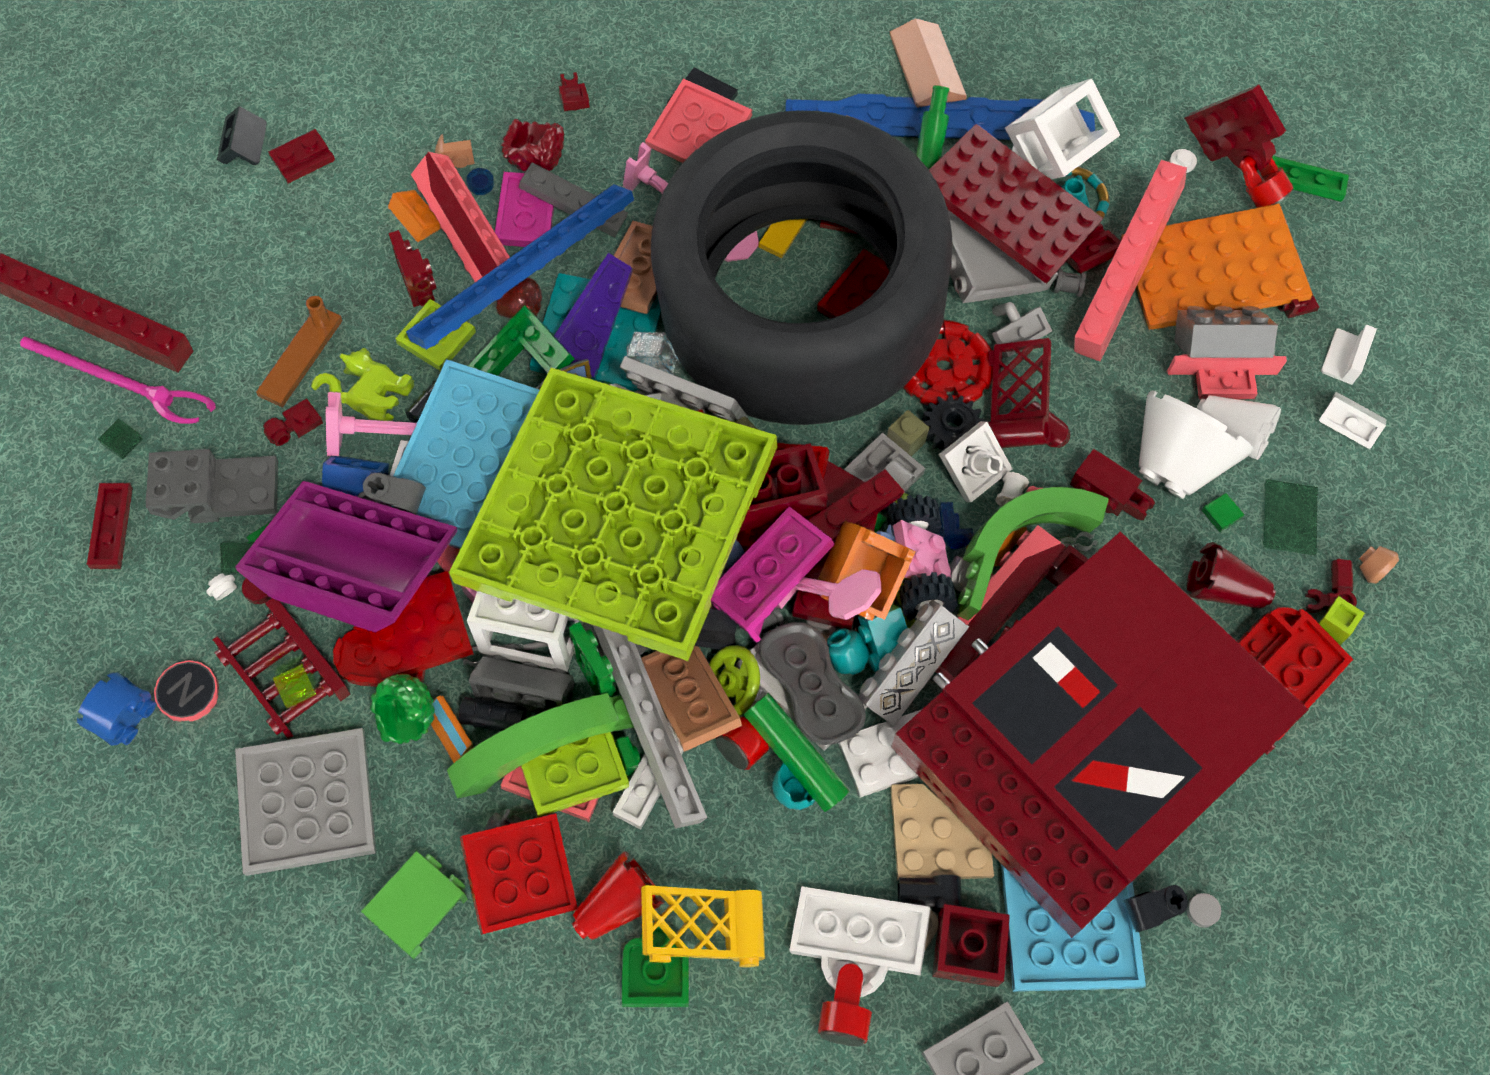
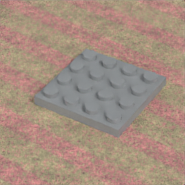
(688, 393)
(304, 801)

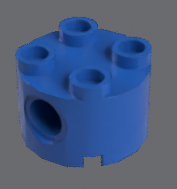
(115, 709)

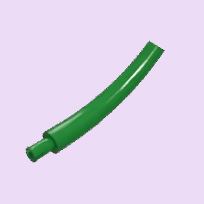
(933, 128)

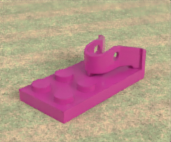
(770, 571)

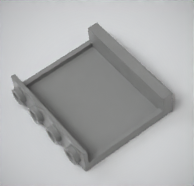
(984, 270)

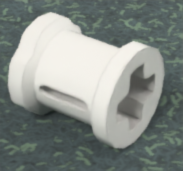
(1012, 488)

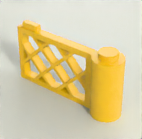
(741, 930)

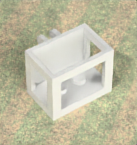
(1055, 134)
(520, 620)

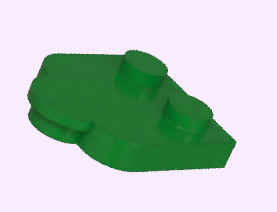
(653, 982)

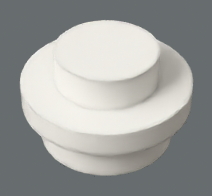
(1184, 158)
(221, 586)

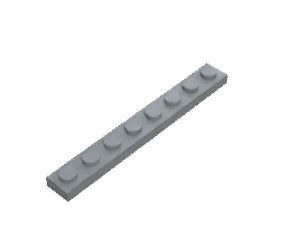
(652, 729)

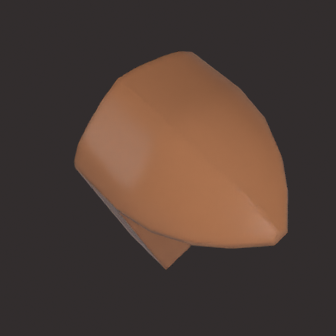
(458, 152)

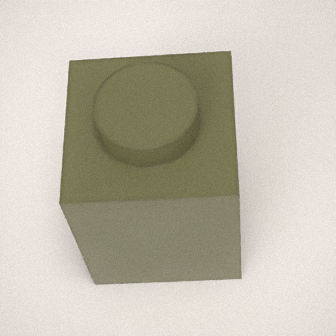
(908, 432)

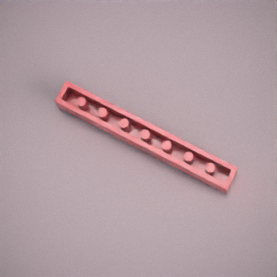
(1130, 260)

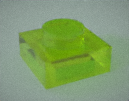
(294, 686)

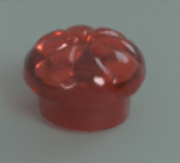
(524, 293)

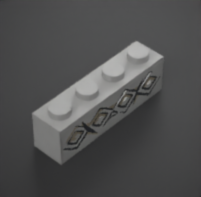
(912, 661)

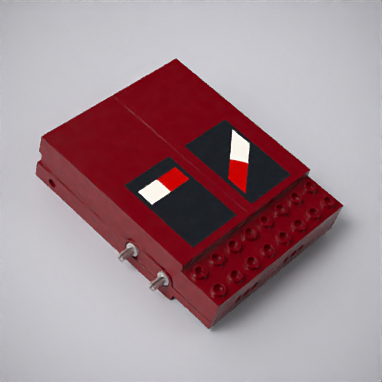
(1096, 731)

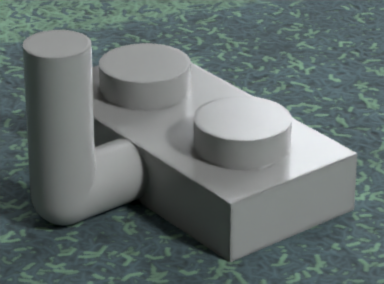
(1021, 328)

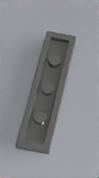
(565, 195)

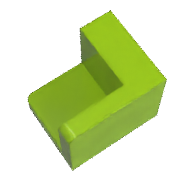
(1341, 620)

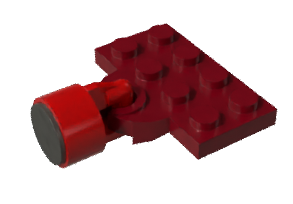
(1243, 132)

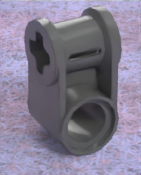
(394, 492)

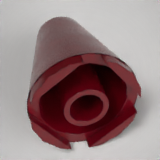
(1228, 580)

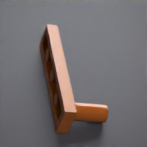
(300, 353)

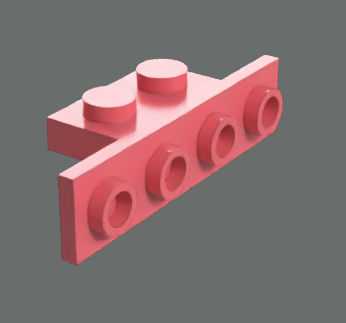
(1226, 376)

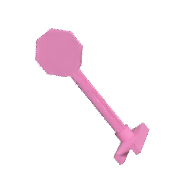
(640, 171)
(338, 425)
(845, 598)

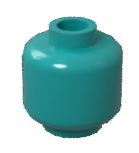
(847, 651)

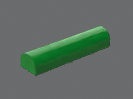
(797, 752)

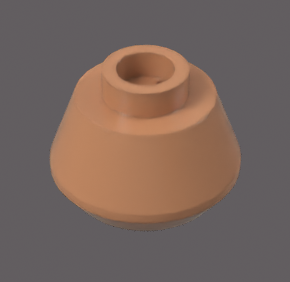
(1377, 563)

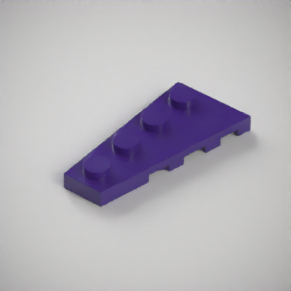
(593, 316)

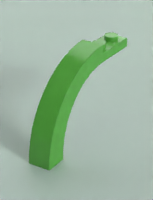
(1047, 505)
(534, 737)

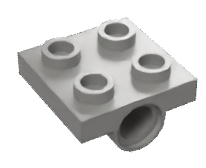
(886, 455)

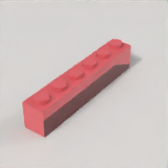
(459, 215)
(1004, 594)

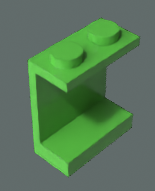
(414, 902)

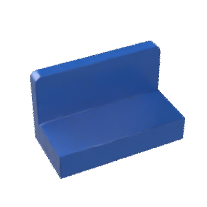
(349, 474)

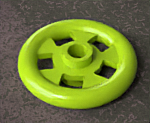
(734, 679)

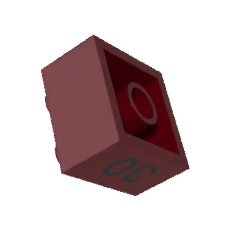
(971, 945)

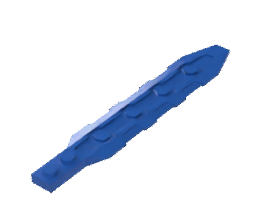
(902, 118)

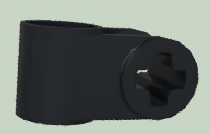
(1155, 907)

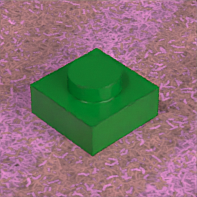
(628, 754)

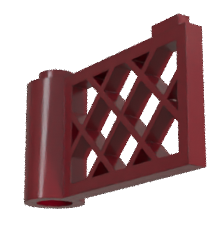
(1026, 427)

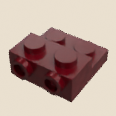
(414, 270)

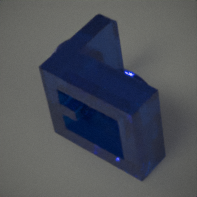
(950, 531)

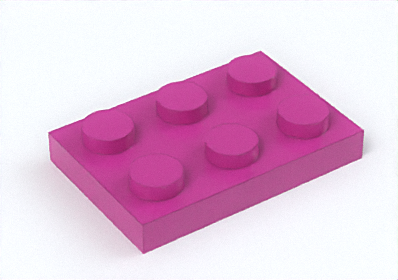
(521, 214)

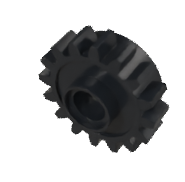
(947, 412)

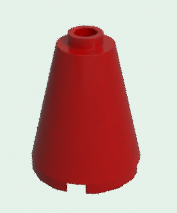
(614, 899)

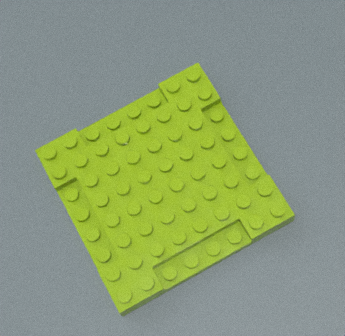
(616, 511)

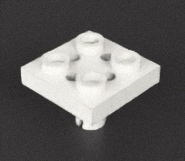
(983, 463)

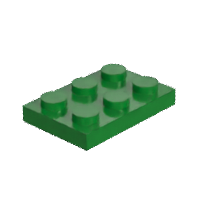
(595, 668)

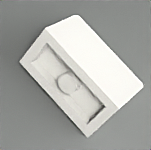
(1348, 354)
(1353, 420)

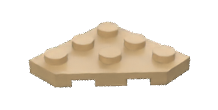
(933, 839)

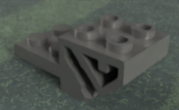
(210, 487)

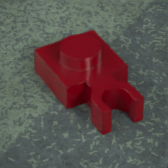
(572, 94)

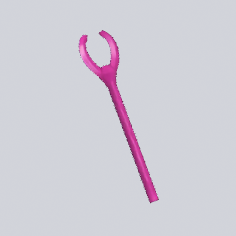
(158, 395)

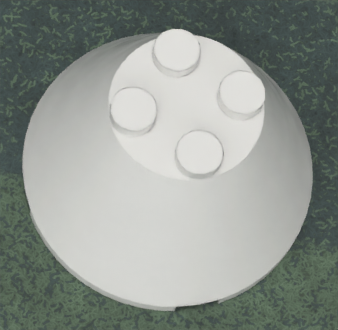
(1185, 446)

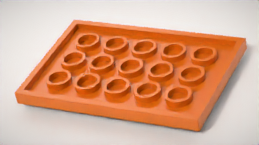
(1222, 262)

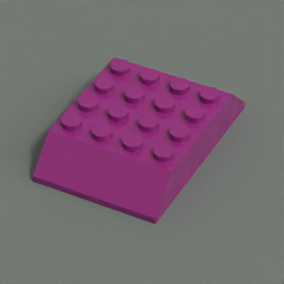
(344, 556)

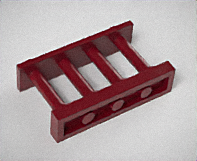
(294, 641)

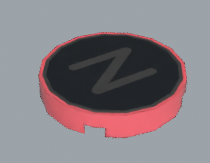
(186, 691)

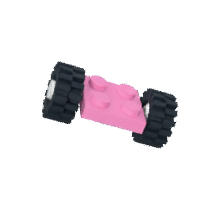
(914, 527)

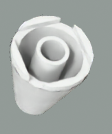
(1244, 418)

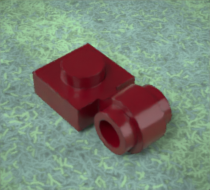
(299, 418)

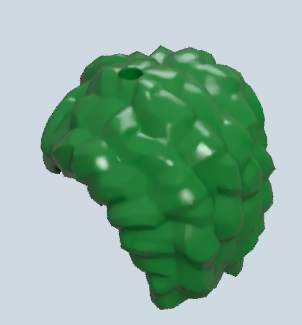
(402, 708)

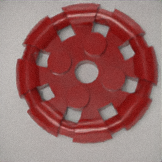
(961, 359)

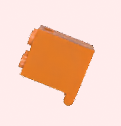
(866, 550)

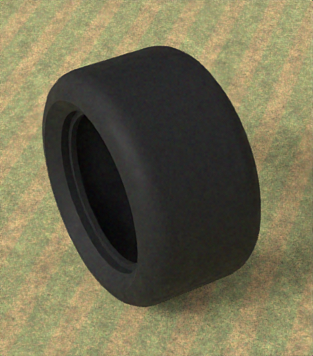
(789, 170)

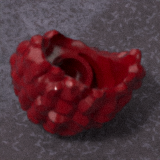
(533, 144)

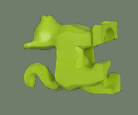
(369, 391)

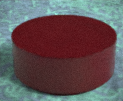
(253, 593)

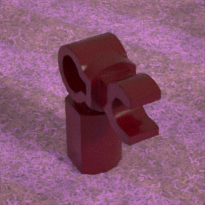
(1341, 584)

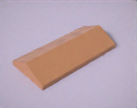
(926, 61)

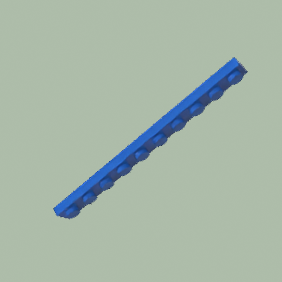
(519, 267)

